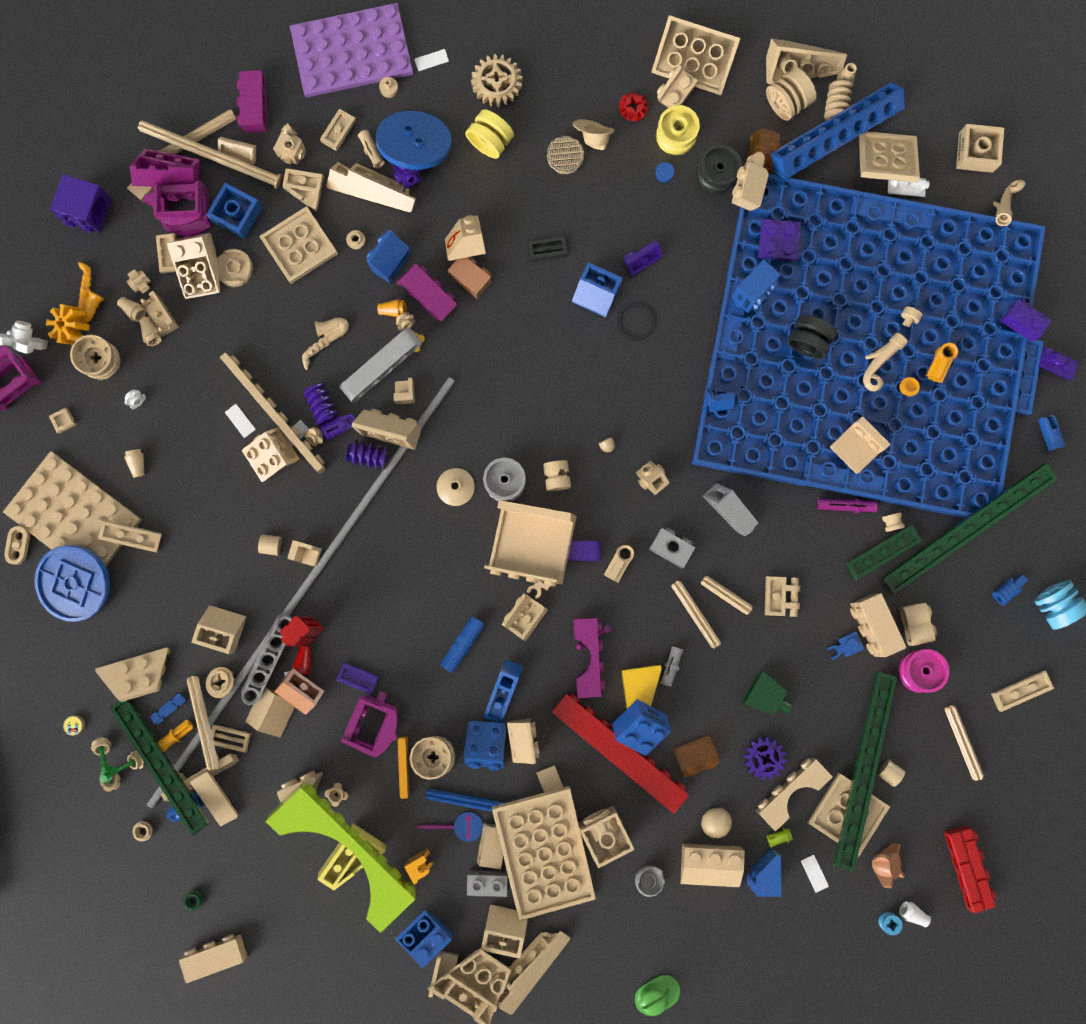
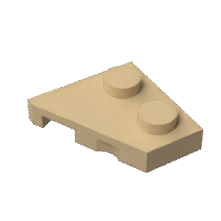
(304, 186)

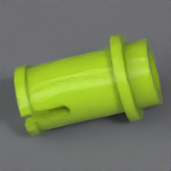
(779, 837)

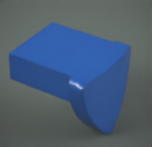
(720, 401)

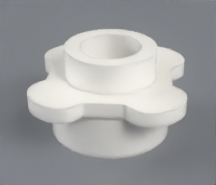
(134, 398)

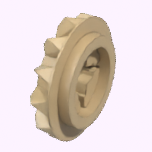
(215, 677)

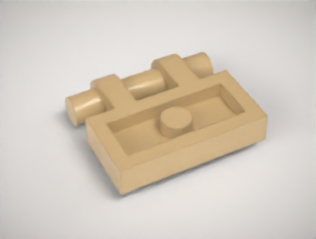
(776, 596)

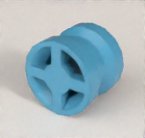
(887, 919)

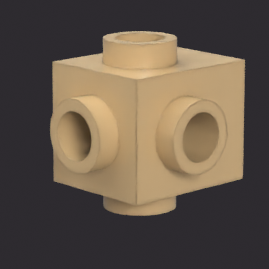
(289, 148)
(652, 477)

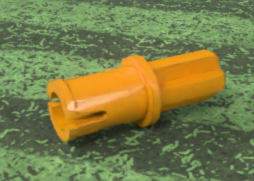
(175, 735)

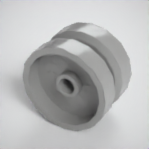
(504, 468)

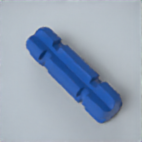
(168, 708)

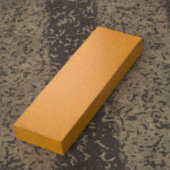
(403, 767)

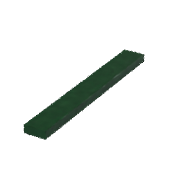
(160, 766)

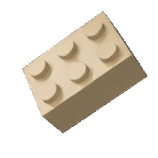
(877, 625)

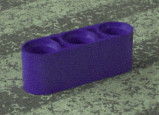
(585, 551)

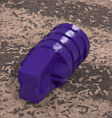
(344, 423)

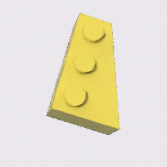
(343, 863)

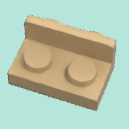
(677, 88)

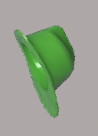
(657, 995)

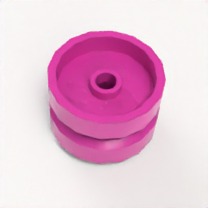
(912, 674)

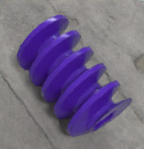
(319, 403)
(367, 455)

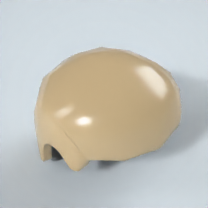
(716, 822)

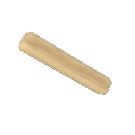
(726, 595)

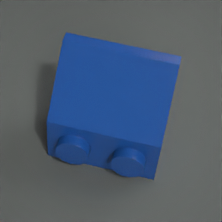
(766, 875)

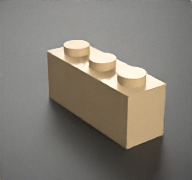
(213, 957)

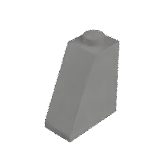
(731, 509)

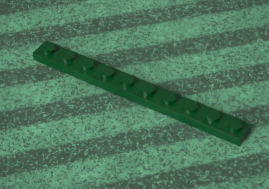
(970, 528)
(865, 772)

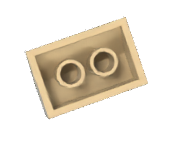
(388, 428)
(712, 865)

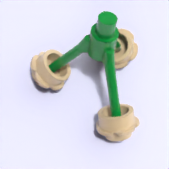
(109, 778)

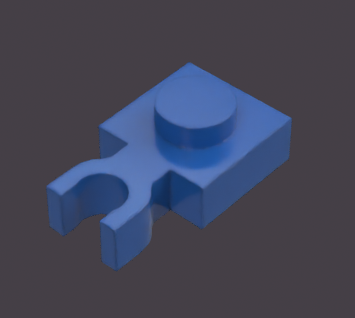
(848, 645)

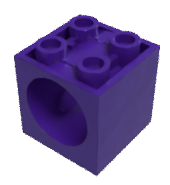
(80, 204)

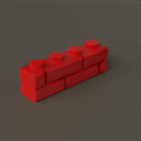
(301, 631)
(970, 869)

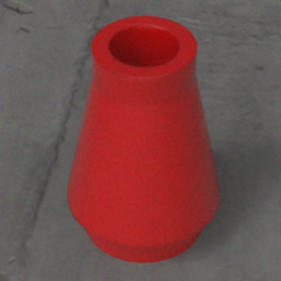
(303, 660)

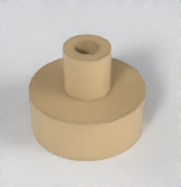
(388, 87)
(911, 316)

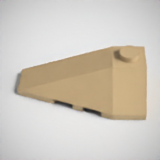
(812, 60)

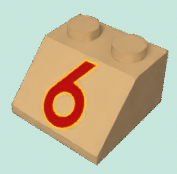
(465, 239)

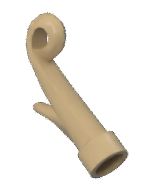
(1004, 212)
(880, 357)

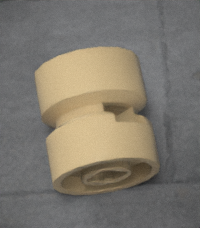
(557, 475)

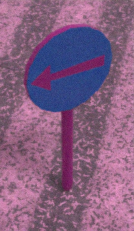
(466, 827)

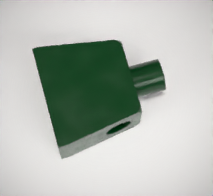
(767, 695)

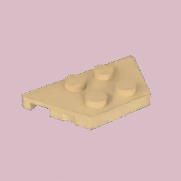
(135, 675)

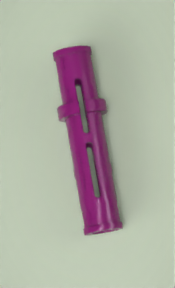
(869, 506)

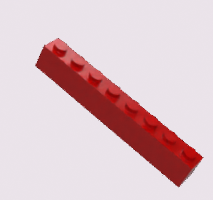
(632, 763)

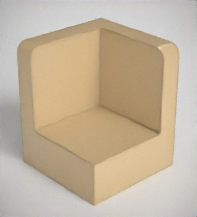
(404, 392)
(304, 553)

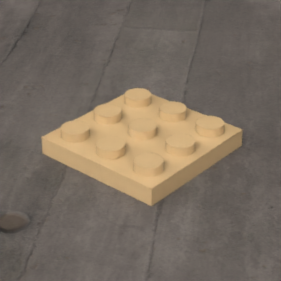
(889, 156)
(298, 245)
(831, 810)

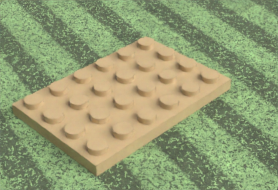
(67, 508)
(543, 853)

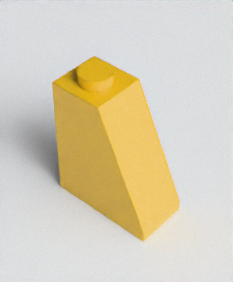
(640, 684)

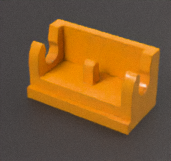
(417, 867)

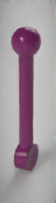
(607, 629)

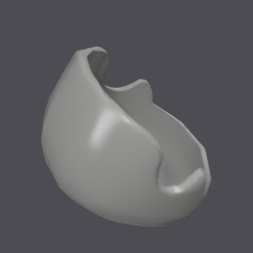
(649, 881)

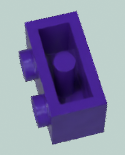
(1025, 320)

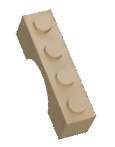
(774, 808)

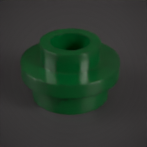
(189, 904)

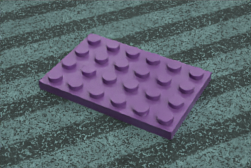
(351, 50)

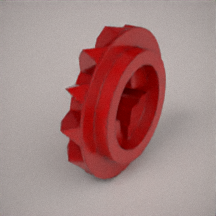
(628, 112)

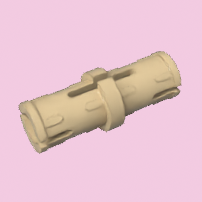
(371, 149)

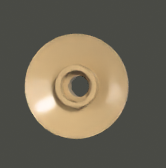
(462, 494)

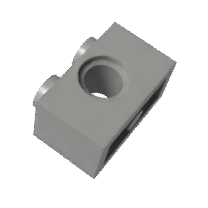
(660, 547)
(487, 883)

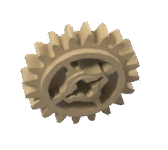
(495, 67)

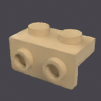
(524, 616)

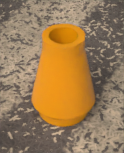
(392, 308)

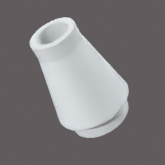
(912, 913)

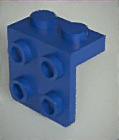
(485, 745)

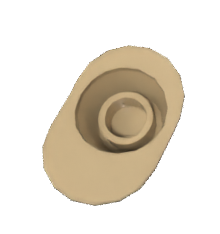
(594, 133)

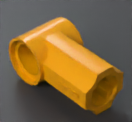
(941, 363)

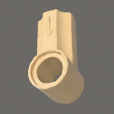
(618, 565)

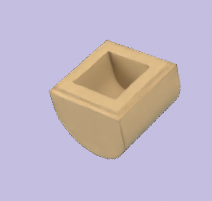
(269, 544)
(891, 773)

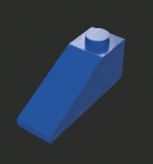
(503, 691)

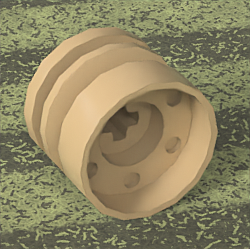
(791, 94)
(92, 347)
(422, 762)

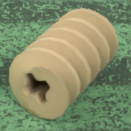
(837, 97)

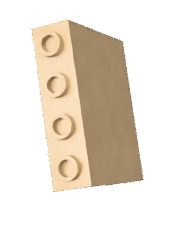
(532, 543)

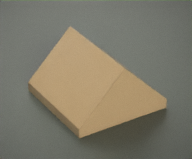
(270, 713)

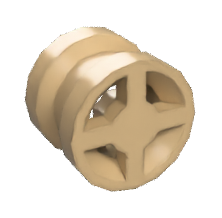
(893, 522)

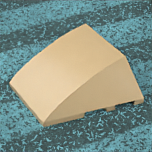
(474, 985)

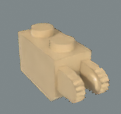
(751, 183)

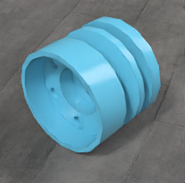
(1062, 606)

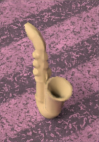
(332, 330)

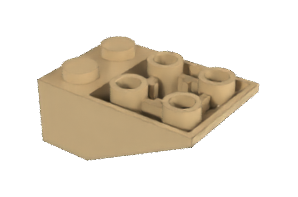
(195, 265)
(522, 741)

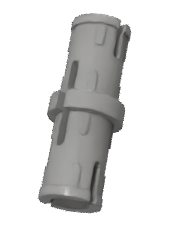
(671, 666)

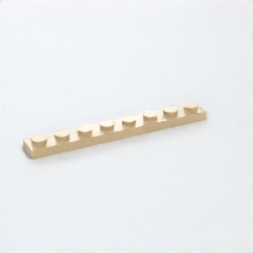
(269, 406)

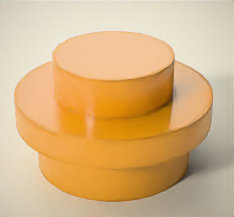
(909, 386)

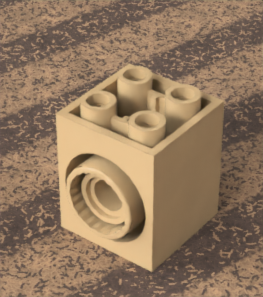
(605, 836)

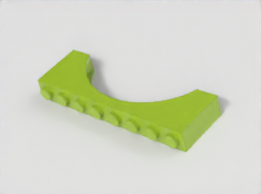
(309, 813)

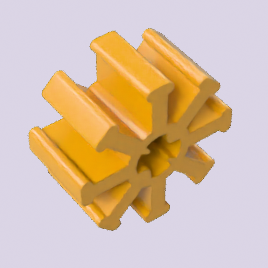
(67, 324)

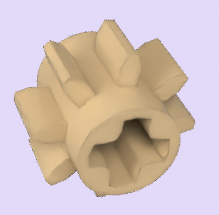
(138, 281)

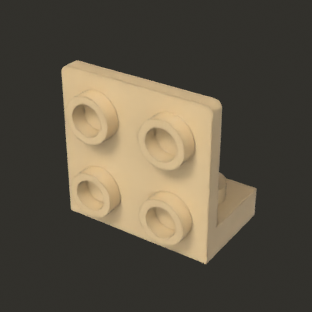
(859, 444)
(270, 453)

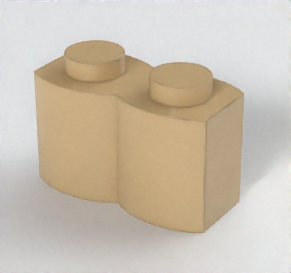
(917, 624)

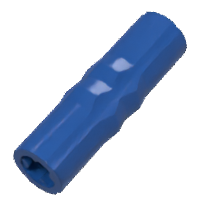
(462, 644)

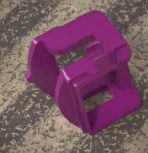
(181, 222)
(19, 383)
(387, 730)

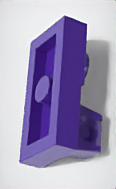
(646, 256)
(1058, 363)

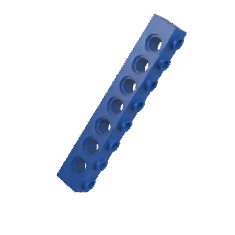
(838, 130)

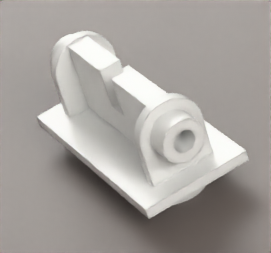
(908, 188)

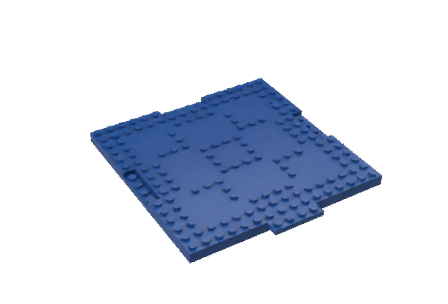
(858, 270)

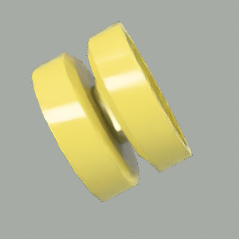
(677, 130)
(489, 134)

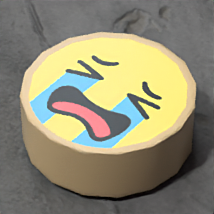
(74, 725)

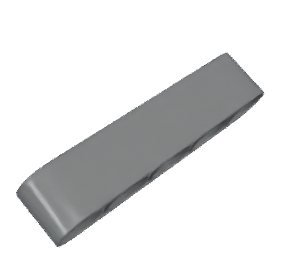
(380, 365)
(262, 667)

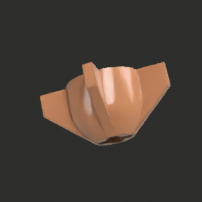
(888, 865)

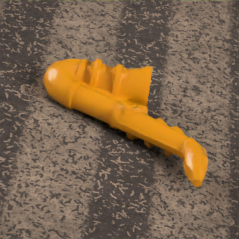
(88, 300)

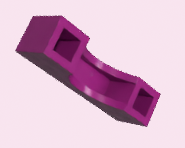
(589, 681)

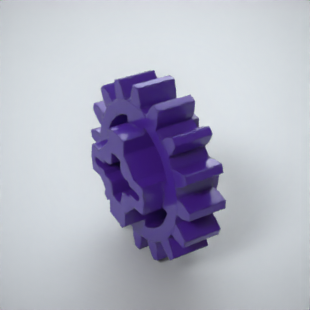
(768, 751)

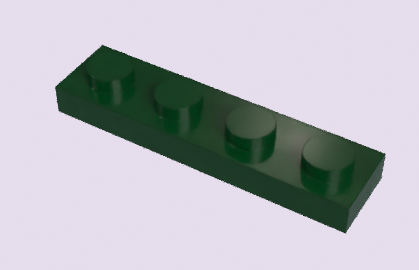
(883, 552)

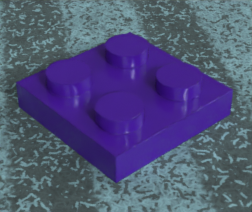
(779, 240)

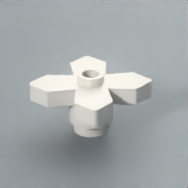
(21, 338)

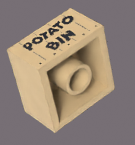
(980, 148)

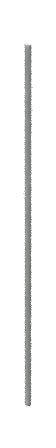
(308, 582)

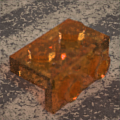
(696, 756)

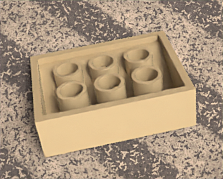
(700, 52)

